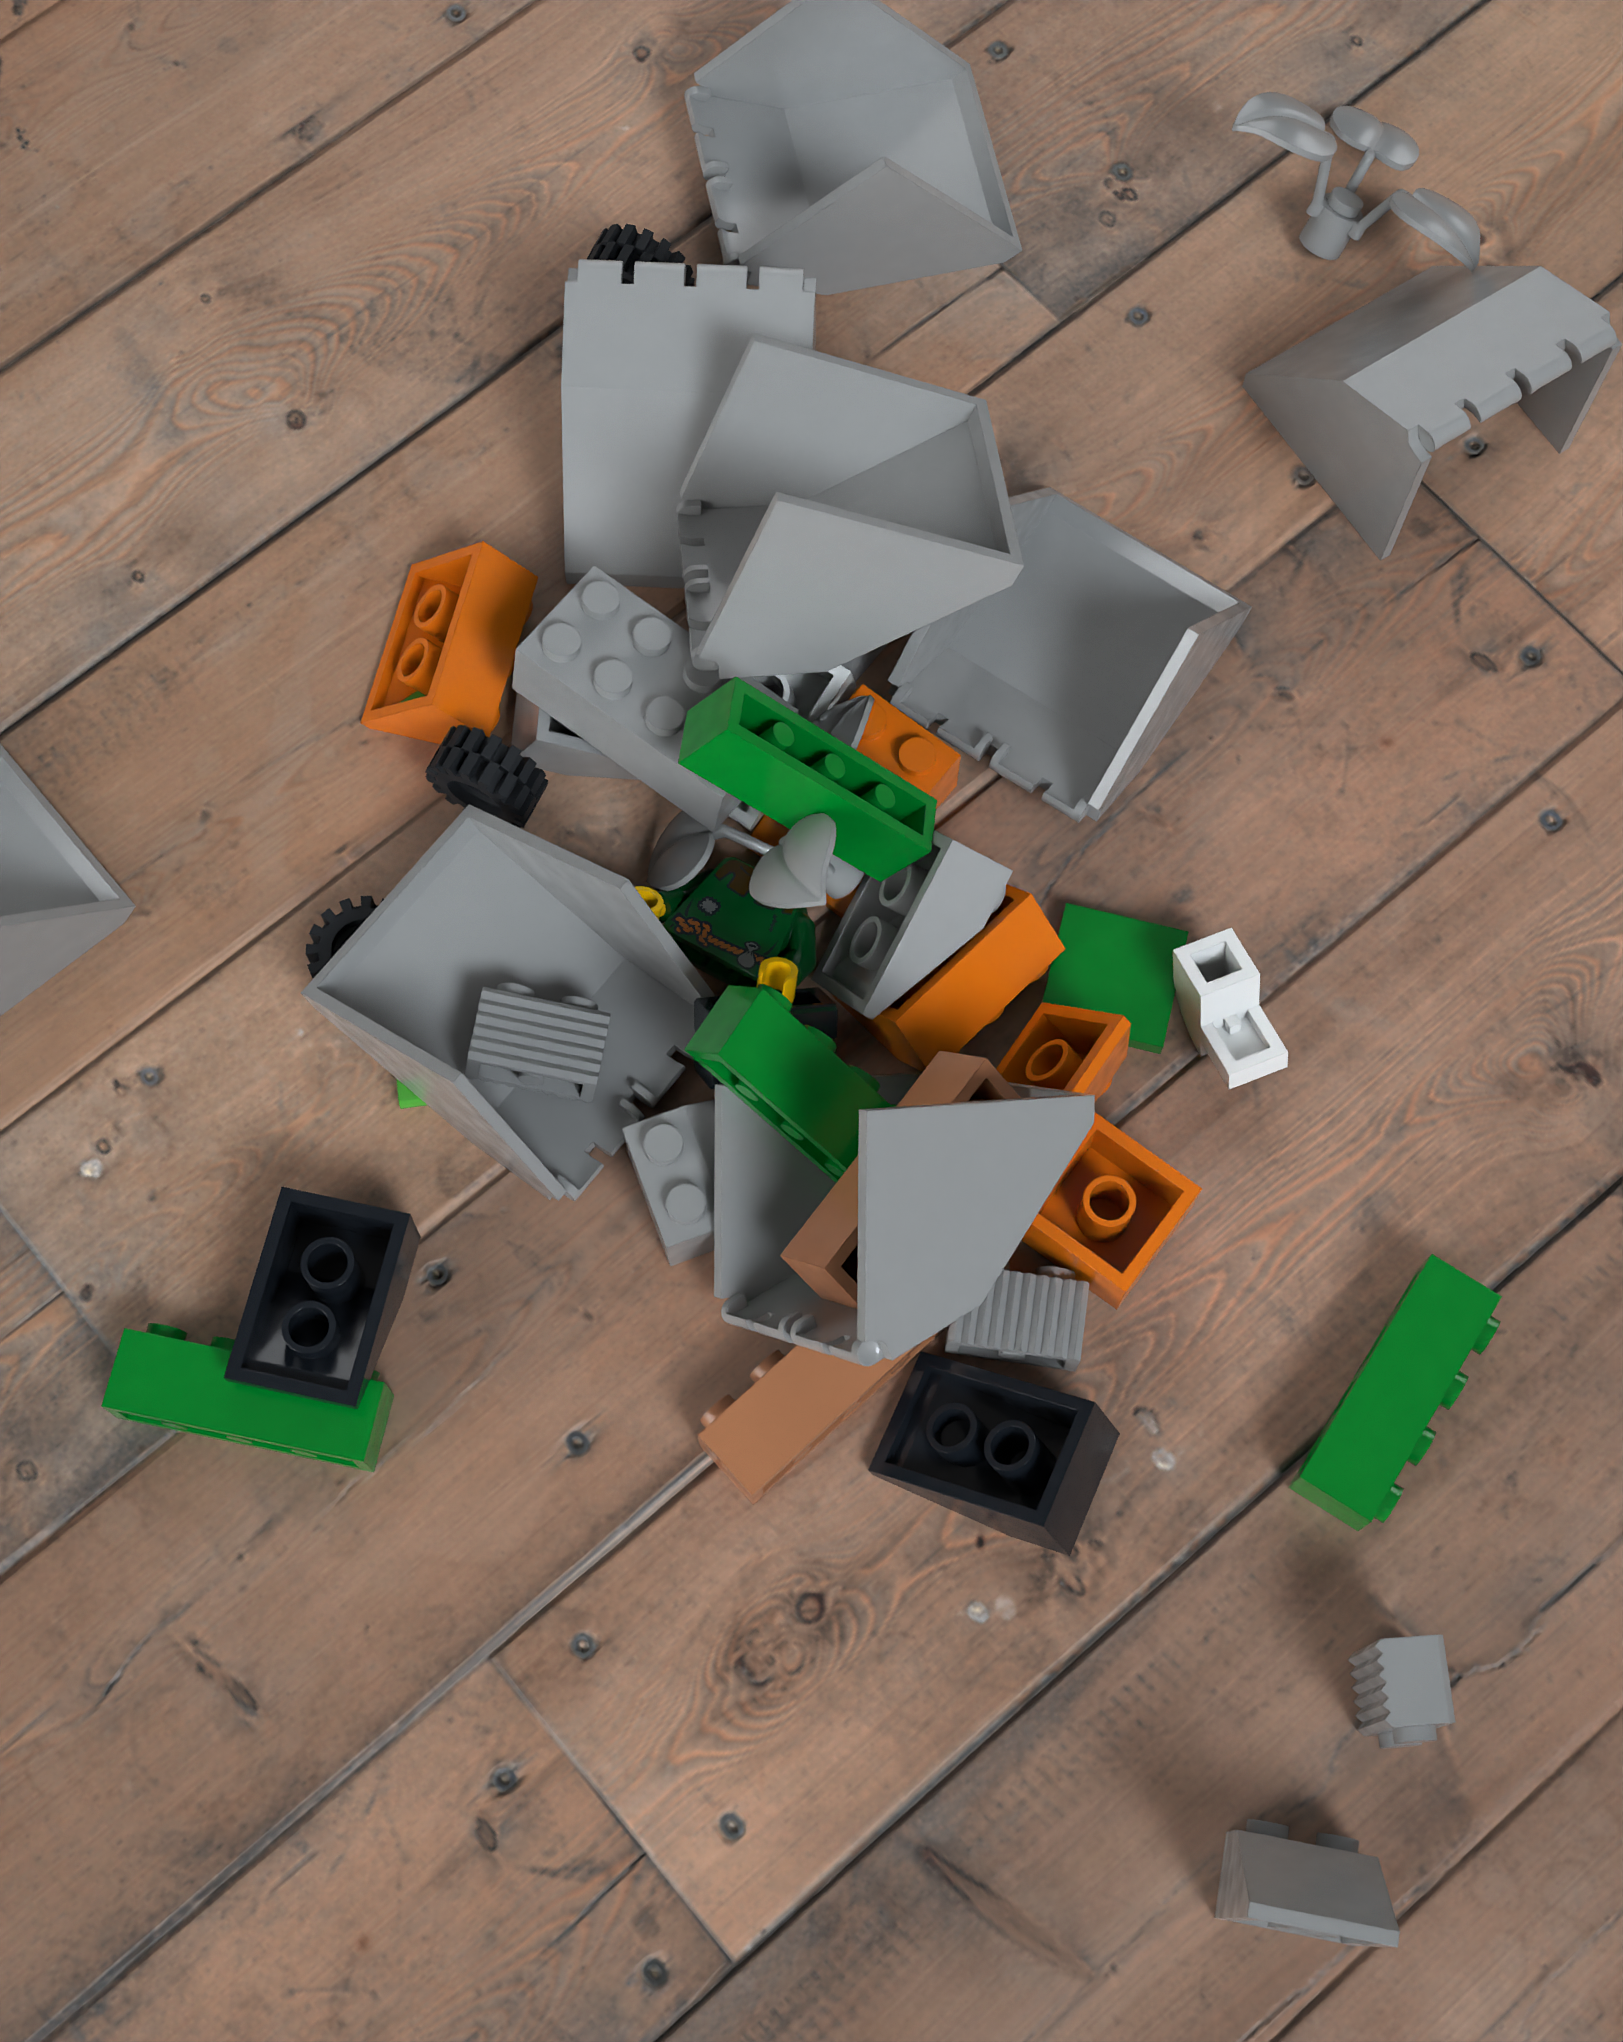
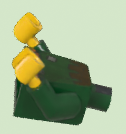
(734, 934)

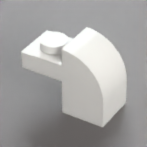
(1222, 1011)

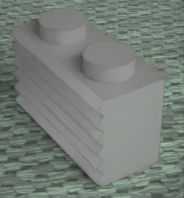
(538, 1042)
(1026, 1320)
(1402, 1690)

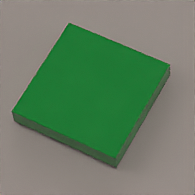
(1117, 969)

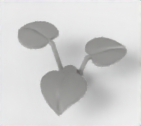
(1338, 214)
(789, 874)

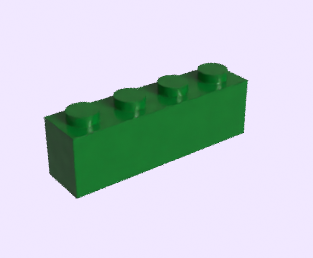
(799, 770)
(787, 1074)
(183, 1389)
(1397, 1393)

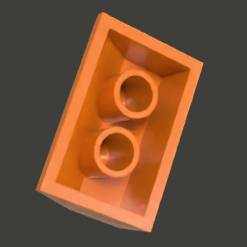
(452, 644)
(969, 985)
(1068, 1050)

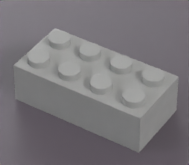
(625, 687)

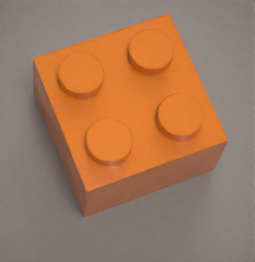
(1111, 1212)

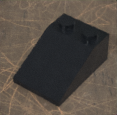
(323, 1297)
(997, 1450)

